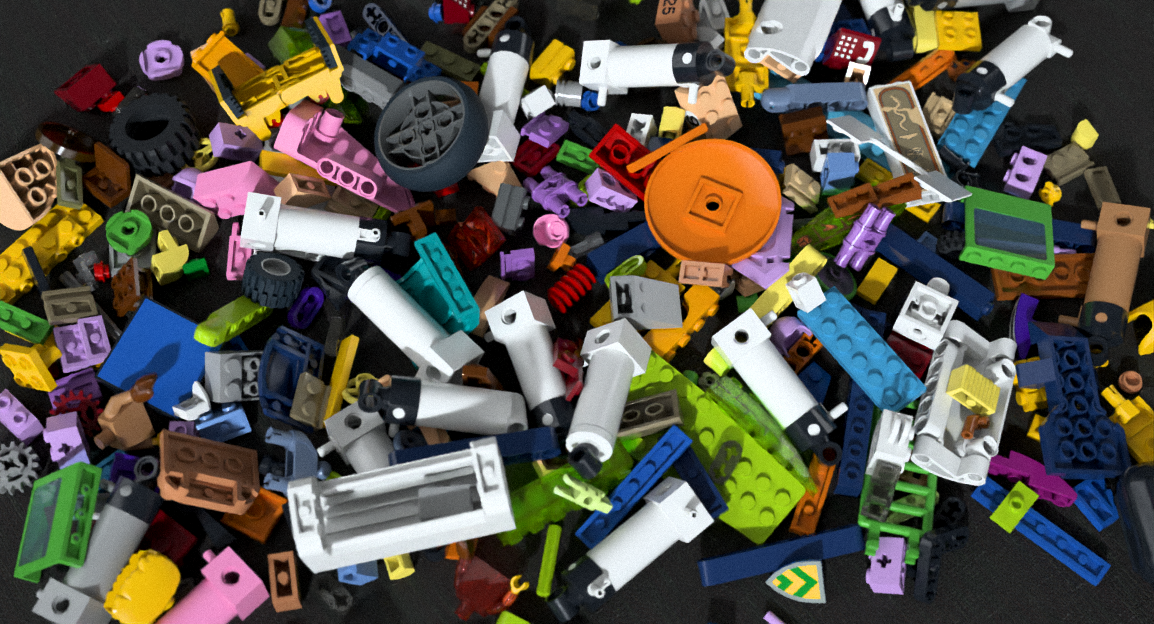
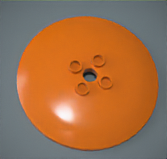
(705, 174)

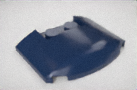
(279, 370)

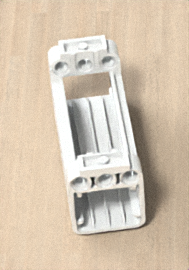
(378, 510)

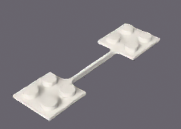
(935, 181)

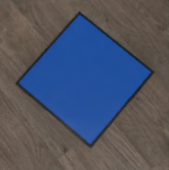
(161, 343)

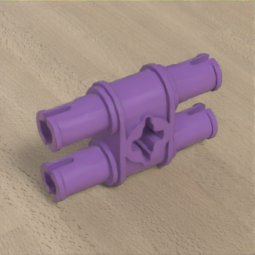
(555, 191)
(864, 237)

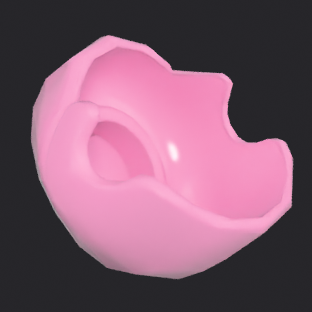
(551, 230)

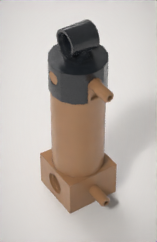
(1120, 245)

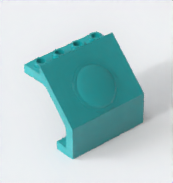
(440, 288)

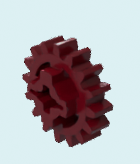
(86, 420)

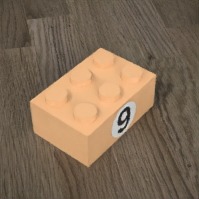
(713, 108)

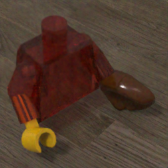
(480, 585)

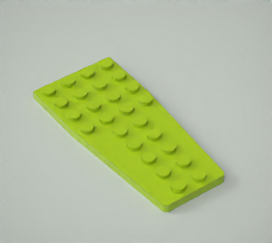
(759, 489)

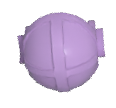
(185, 183)
(786, 333)

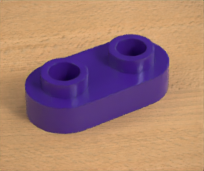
(305, 309)

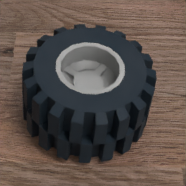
(272, 280)

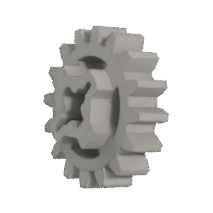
(18, 477)

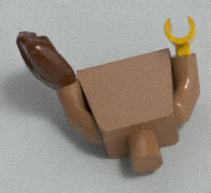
(125, 420)

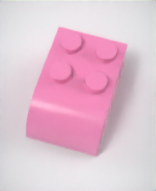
(227, 188)

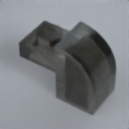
(880, 490)

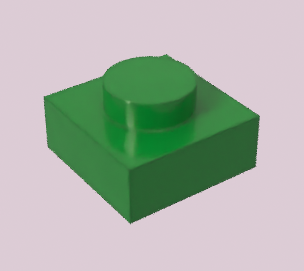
(196, 269)

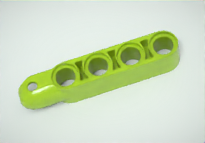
(230, 321)

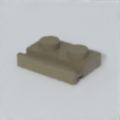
(1067, 163)
(68, 305)
(310, 401)

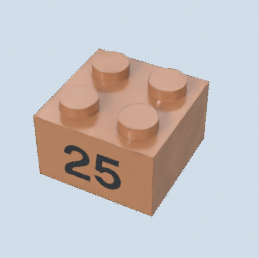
(677, 21)

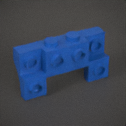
(394, 55)

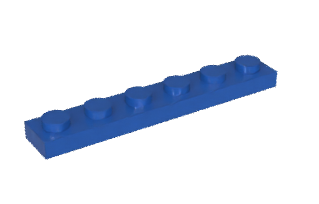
(635, 486)
(1047, 535)

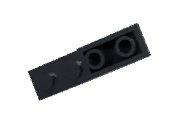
(610, 226)

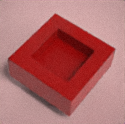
(110, 102)

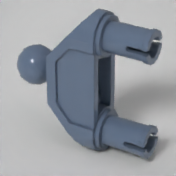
(300, 459)

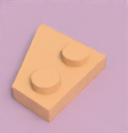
(494, 174)

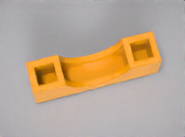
(699, 304)

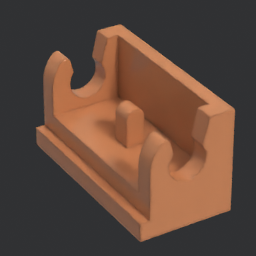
(704, 274)

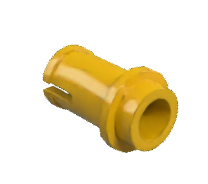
(229, 26)

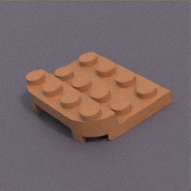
(207, 473)

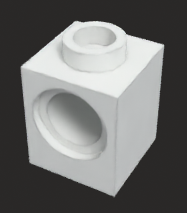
(537, 101)
(805, 292)

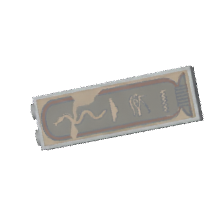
(905, 130)

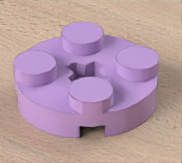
(161, 71)

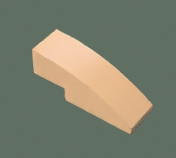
(489, 295)

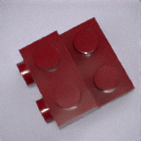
(910, 352)
(168, 539)

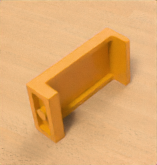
(230, 58)

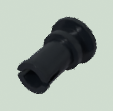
(952, 160)

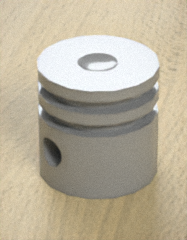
(568, 93)

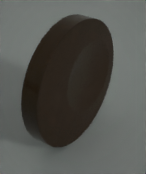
(66, 141)

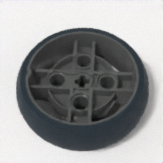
(431, 133)

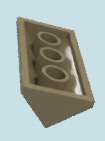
(168, 210)
(650, 415)

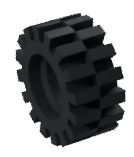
(949, 243)

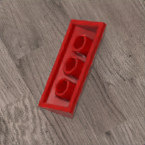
(618, 151)

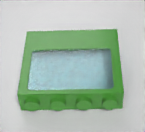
(1008, 233)
(58, 520)

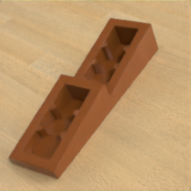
(886, 194)

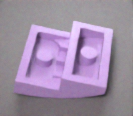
(82, 343)

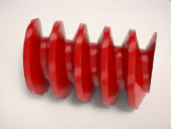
(569, 286)

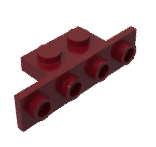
(568, 359)

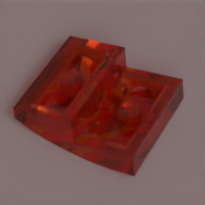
(476, 238)

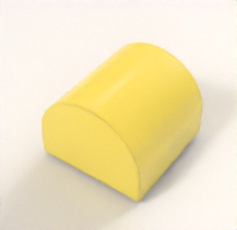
(1084, 135)
(399, 566)

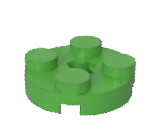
(130, 243)

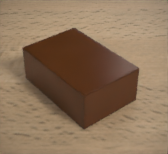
(445, 217)

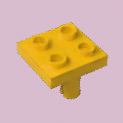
(957, 31)
(31, 365)

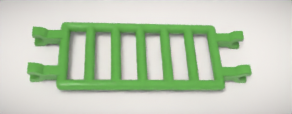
(927, 513)

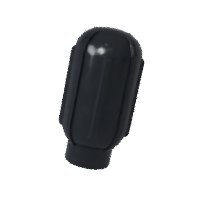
(1136, 513)

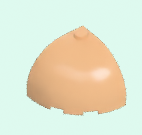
(27, 187)

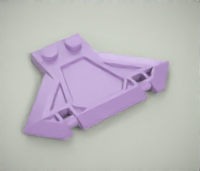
(767, 264)

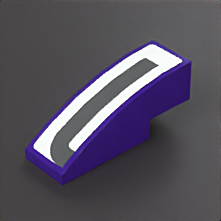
(1018, 327)

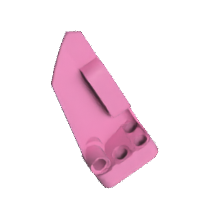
(336, 155)

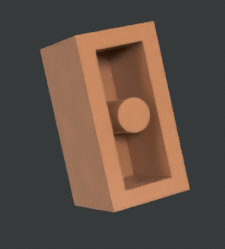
(284, 581)

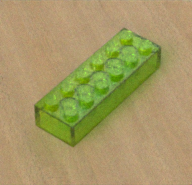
(538, 504)

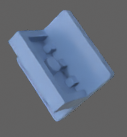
(223, 422)

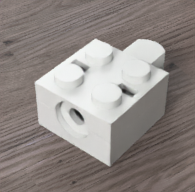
(926, 313)
(891, 440)

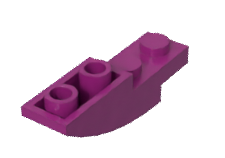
(1032, 473)

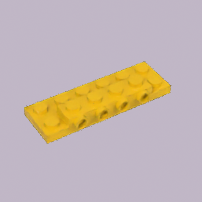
(51, 240)

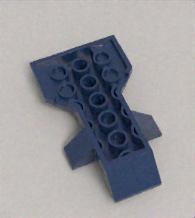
(1076, 434)

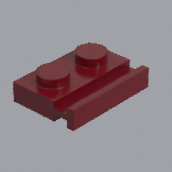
(533, 157)

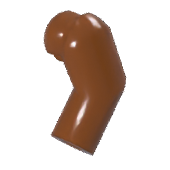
(973, 423)

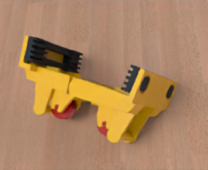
(260, 99)

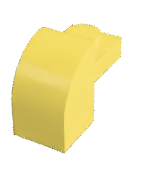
(168, 264)

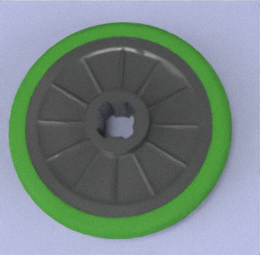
(836, 276)

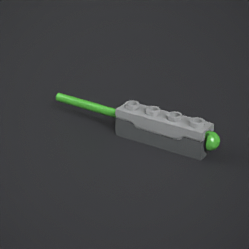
(367, 79)

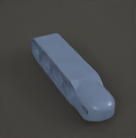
(830, 96)

